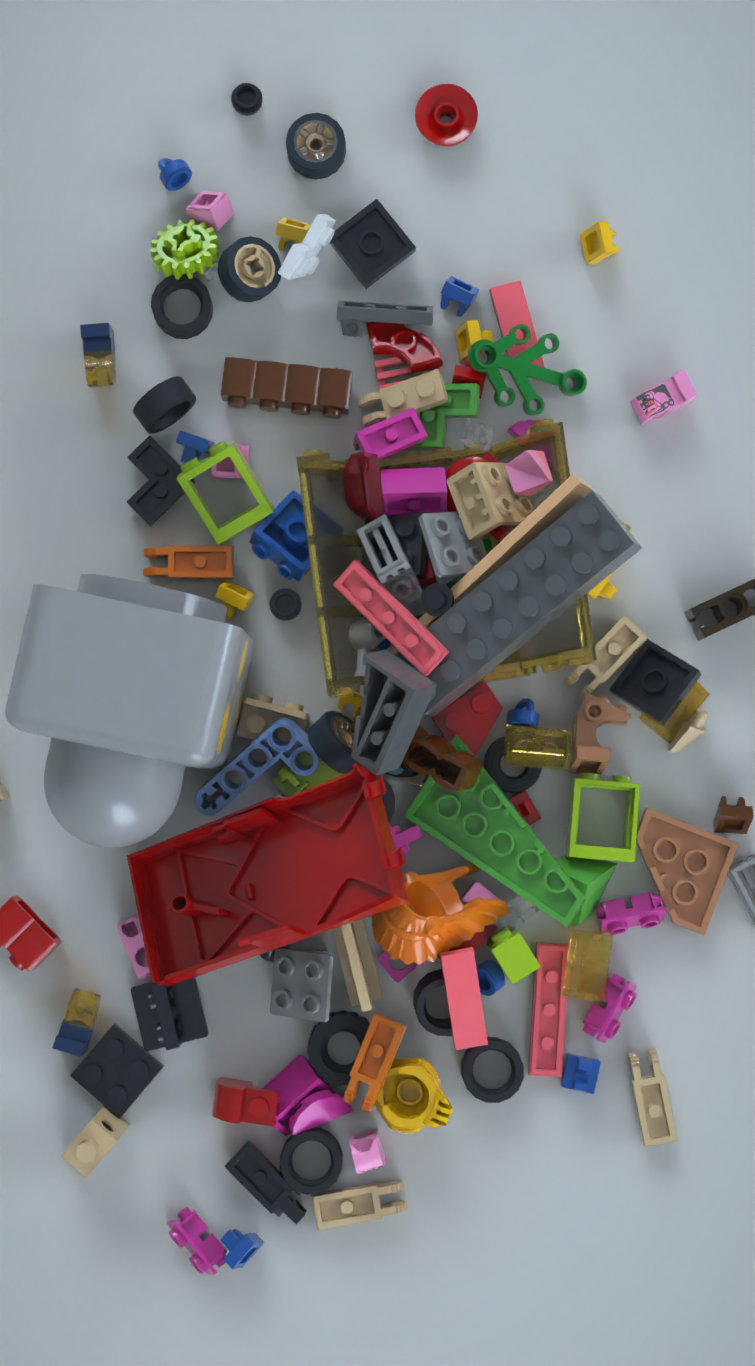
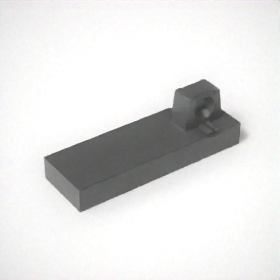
(355, 313)

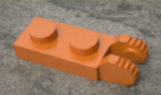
(192, 562)
(374, 1059)

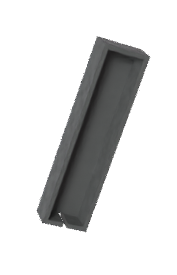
(526, 595)

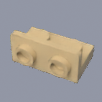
(260, 713)

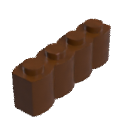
(286, 386)
(438, 758)

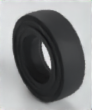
(508, 783)

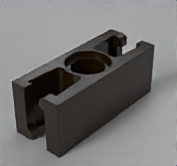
(717, 605)

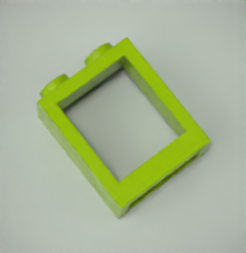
(244, 518)
(618, 783)

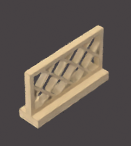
(357, 964)

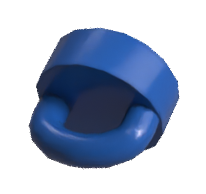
(174, 173)
(521, 716)
(490, 977)

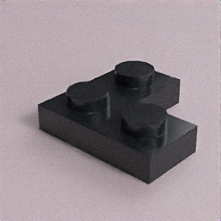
(162, 486)

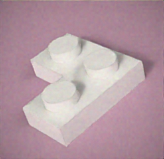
(303, 257)

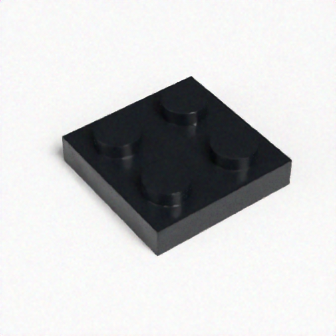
(372, 243)
(411, 539)
(655, 682)
(117, 1070)

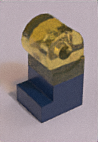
(99, 354)
(78, 1023)

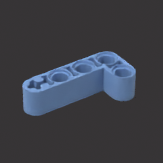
(252, 769)

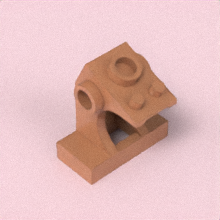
(586, 750)

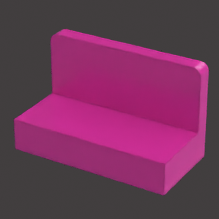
(391, 435)
(414, 490)
(295, 1084)

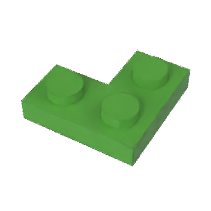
(462, 404)

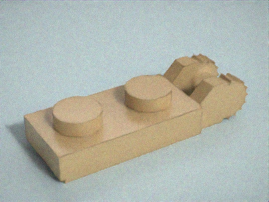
(417, 393)
(611, 653)
(652, 1101)
(356, 1204)

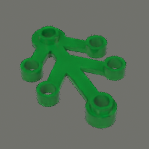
(521, 368)

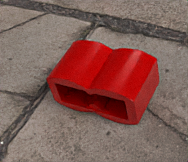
(25, 935)

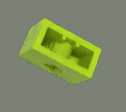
(512, 954)

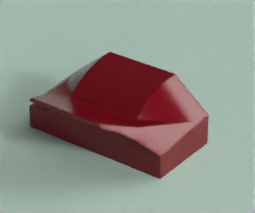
(363, 485)

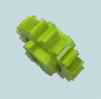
(185, 249)

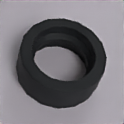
(190, 329)
(164, 404)
(426, 985)
(509, 1088)
(311, 1186)

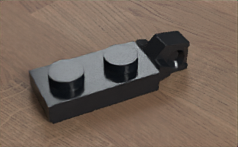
(265, 1182)

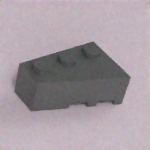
(390, 711)

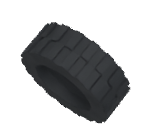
(318, 1042)

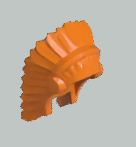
(433, 917)

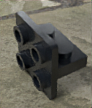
(169, 1014)

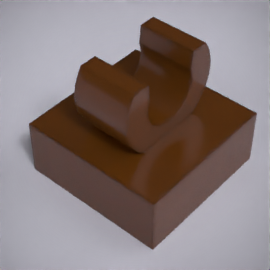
(733, 817)

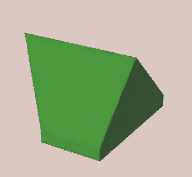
(590, 878)

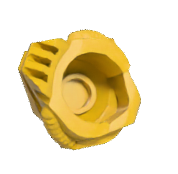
(413, 1097)

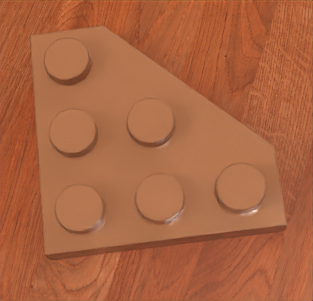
(685, 867)

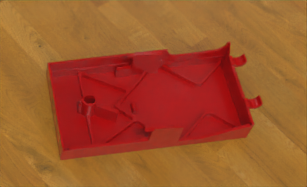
(267, 877)

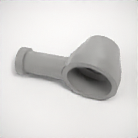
(363, 638)

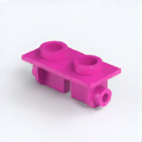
(643, 912)
(606, 1020)
(187, 1233)

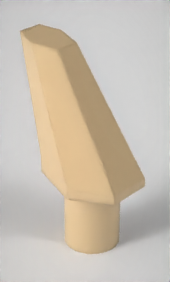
(689, 731)

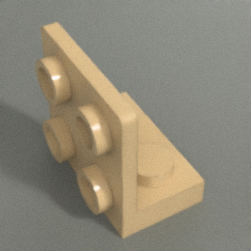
(486, 498)

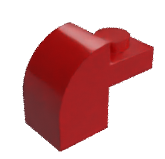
(240, 1102)

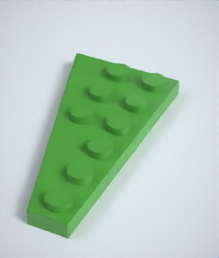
(497, 839)

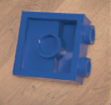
(284, 538)

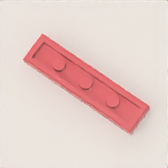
(390, 618)
(548, 1011)

